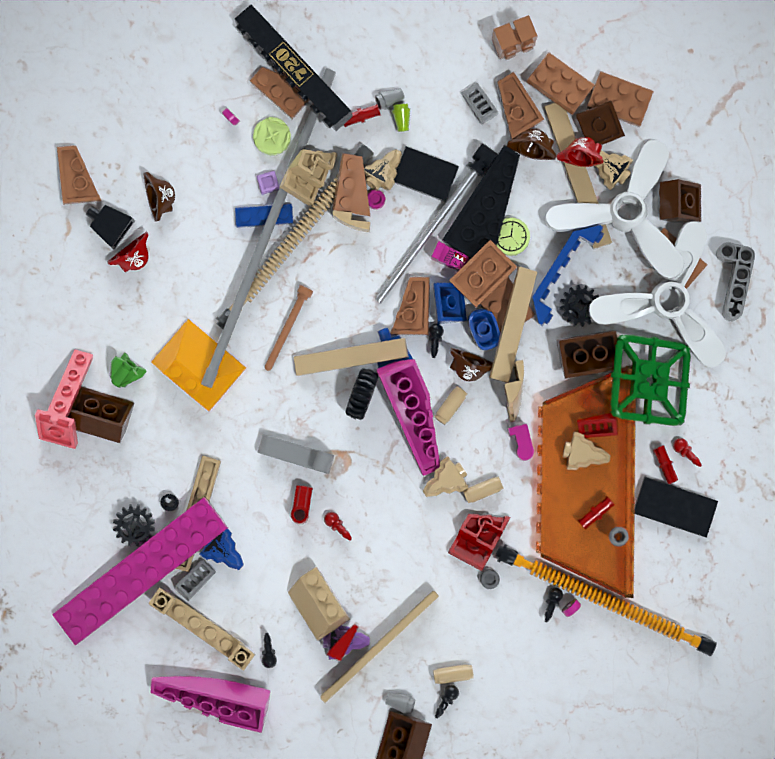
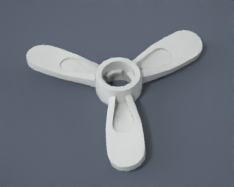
(652, 243)
(694, 331)

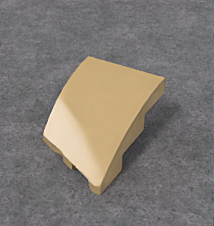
(307, 174)
(514, 391)

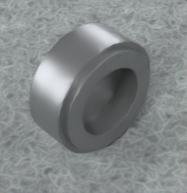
(489, 579)

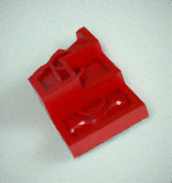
(478, 539)

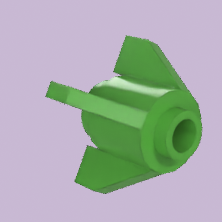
(125, 371)

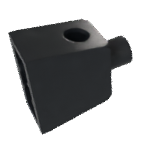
(110, 224)

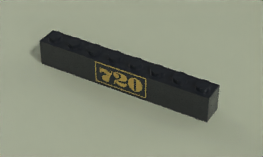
(293, 67)

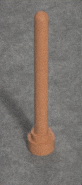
(303, 294)

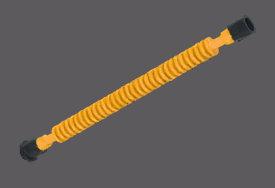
(512, 558)

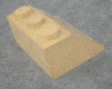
(318, 604)

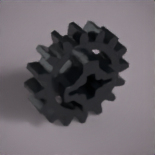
(579, 297)
(127, 522)

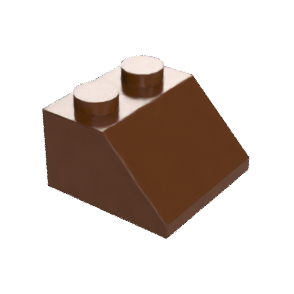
(680, 201)

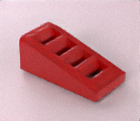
(599, 432)
(341, 646)

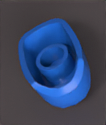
(484, 329)

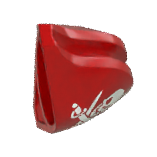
(582, 153)
(133, 255)

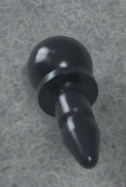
(435, 333)
(555, 595)
(269, 659)
(451, 693)

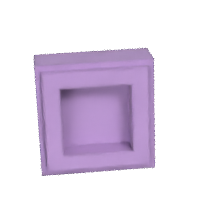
(268, 182)

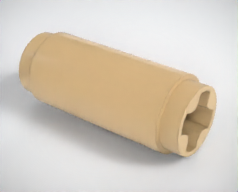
(450, 405)
(483, 489)
(453, 674)

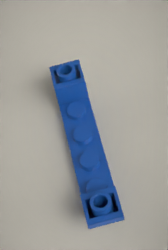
(590, 235)

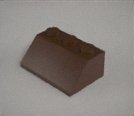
(587, 353)
(101, 414)
(404, 737)

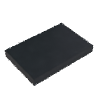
(425, 174)

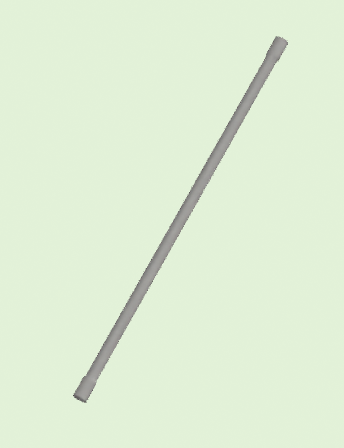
(212, 370)

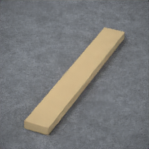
(577, 175)
(383, 642)

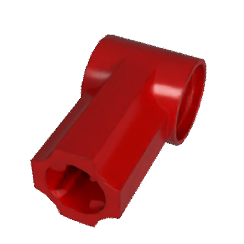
(301, 502)

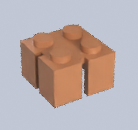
(509, 41)

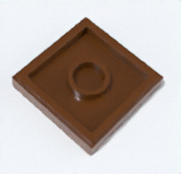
(601, 123)

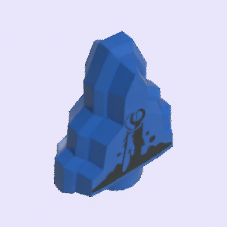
(223, 550)

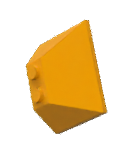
(186, 361)

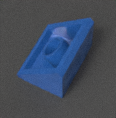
(449, 303)

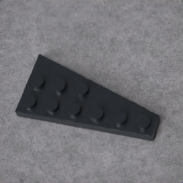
(485, 209)

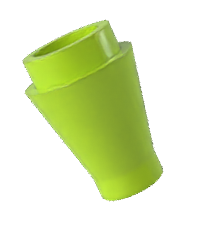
(401, 115)

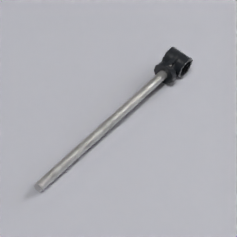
(483, 158)

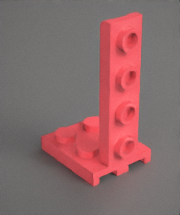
(54, 424)

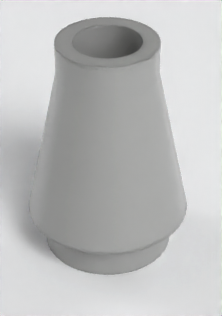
(389, 98)
(623, 536)
(402, 703)

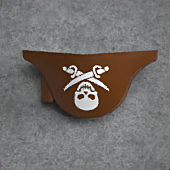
(534, 145)
(159, 195)
(468, 365)

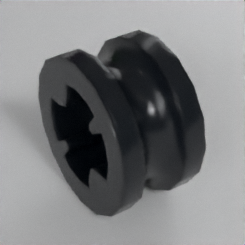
(169, 496)

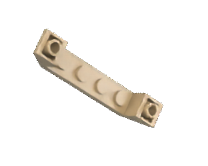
(202, 627)

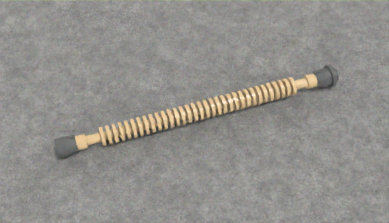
(305, 225)

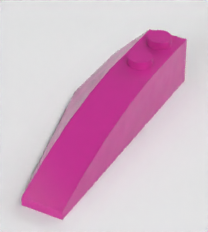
(413, 410)
(227, 700)

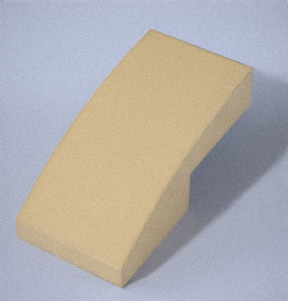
(346, 219)

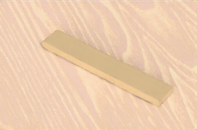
(513, 324)
(351, 357)
(202, 488)

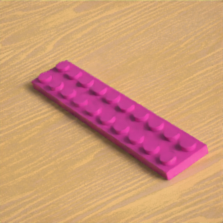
(140, 571)

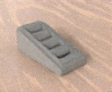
(487, 116)
(178, 587)

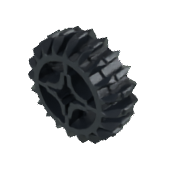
(361, 394)

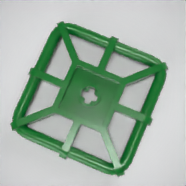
(641, 388)

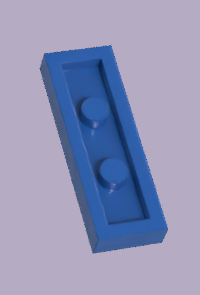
(258, 216)

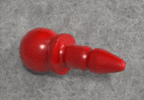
(681, 446)
(332, 520)

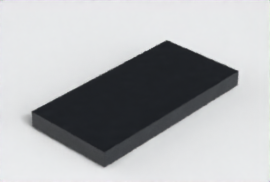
(675, 507)

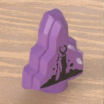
(358, 642)

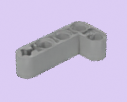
(734, 281)
(296, 454)

